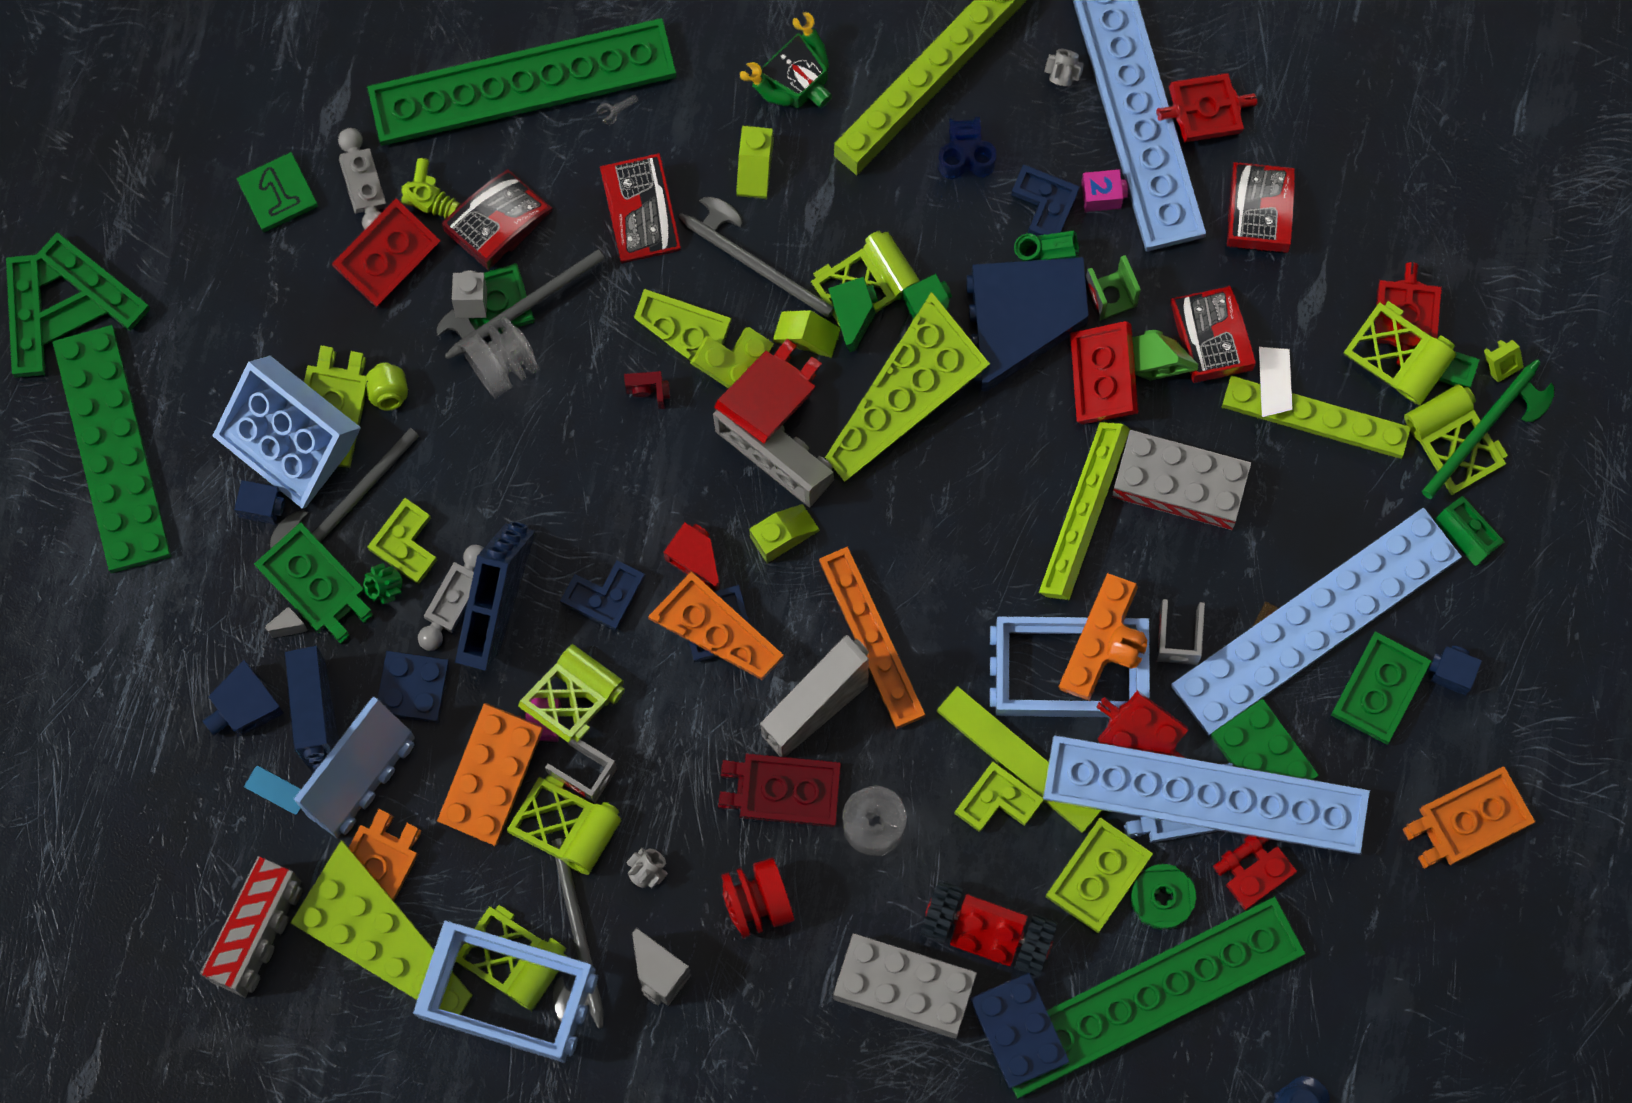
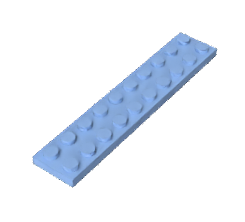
(1145, 146)
(1316, 621)
(1206, 795)

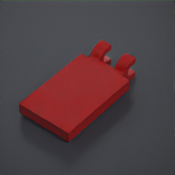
(768, 392)

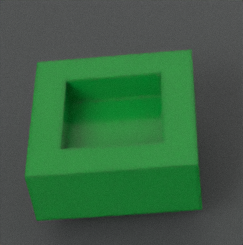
(1460, 371)

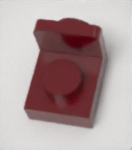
(644, 383)

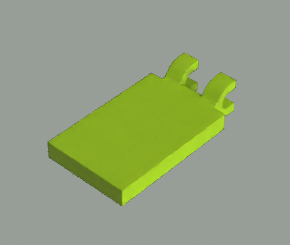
(340, 387)

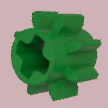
(382, 583)

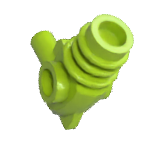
(425, 195)

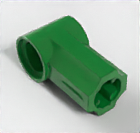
(1049, 246)

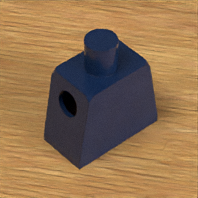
(241, 703)

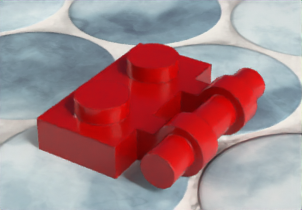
(1259, 878)

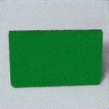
(1469, 530)

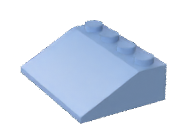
(285, 430)
(355, 769)

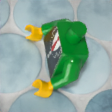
(794, 71)

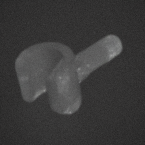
(615, 109)

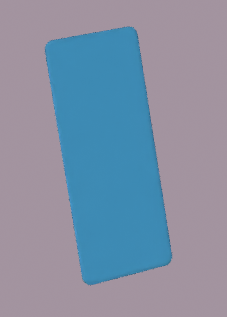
(273, 789)

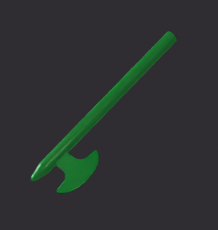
(1537, 405)

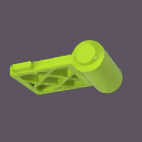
(882, 261)
(1423, 365)
(1443, 415)
(584, 680)
(588, 833)
(527, 980)

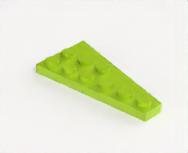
(918, 377)
(365, 925)

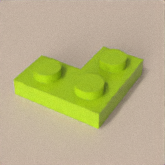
(729, 365)
(396, 542)
(994, 791)

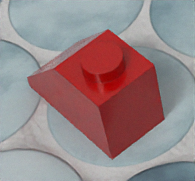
(693, 552)

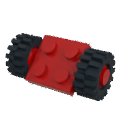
(988, 929)

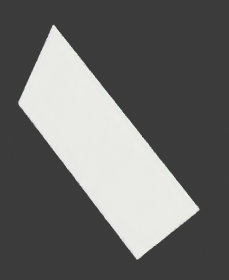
(1275, 380)

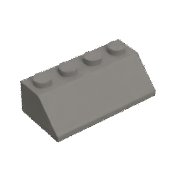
(781, 458)

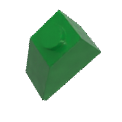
(916, 294)
(854, 309)

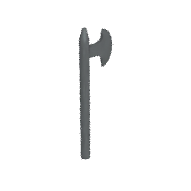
(723, 212)
(465, 328)
(352, 498)
(560, 992)

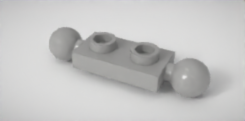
(360, 176)
(449, 601)

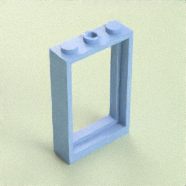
(999, 667)
(440, 970)

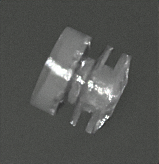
(500, 356)

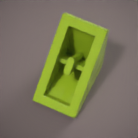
(808, 332)

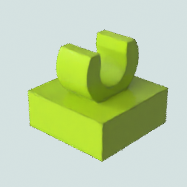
(1504, 360)

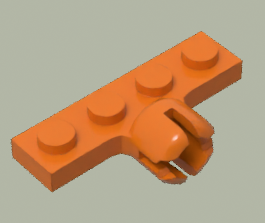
(1104, 639)

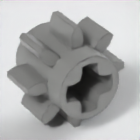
(1064, 67)
(647, 868)

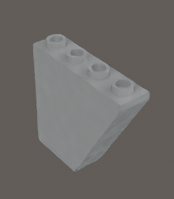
(818, 696)

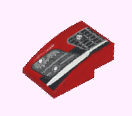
(1261, 207)
(640, 208)
(1213, 333)

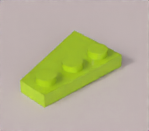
(680, 323)

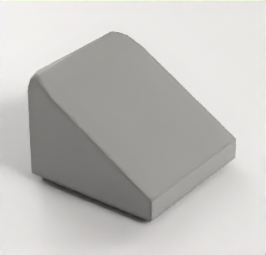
(285, 624)

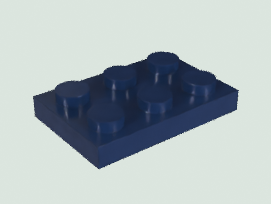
(1019, 1030)

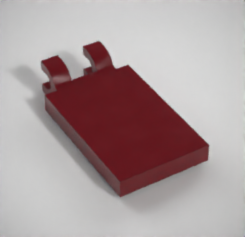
(783, 789)

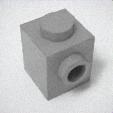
(469, 294)

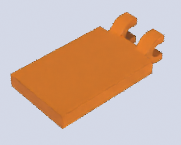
(1471, 818)
(385, 855)

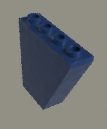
(1024, 311)
(493, 594)
(311, 706)

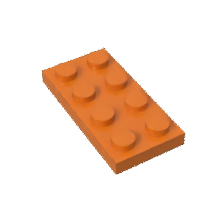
(490, 774)

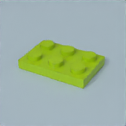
(1099, 875)

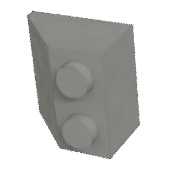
(658, 970)

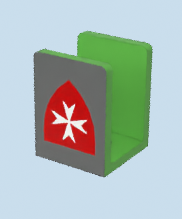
(1123, 281)

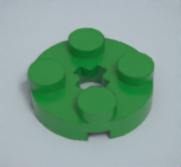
(1150, 910)

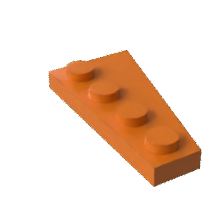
(712, 624)

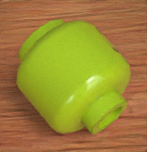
(386, 386)

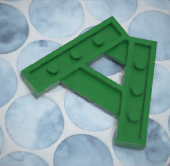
(35, 328)

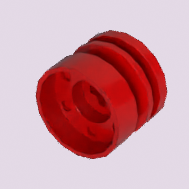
(757, 898)

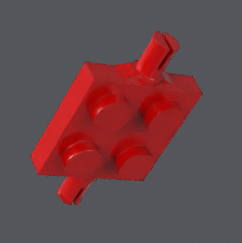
(1206, 107)
(1419, 305)
(1141, 726)

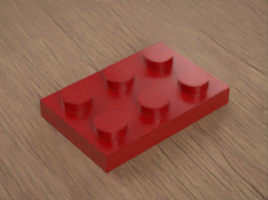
(386, 252)
(1104, 372)

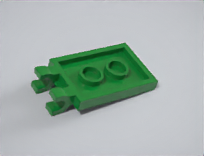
(313, 582)

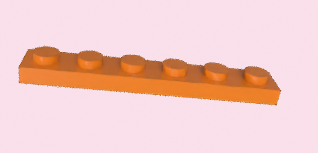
(870, 631)

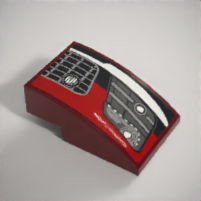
(496, 218)

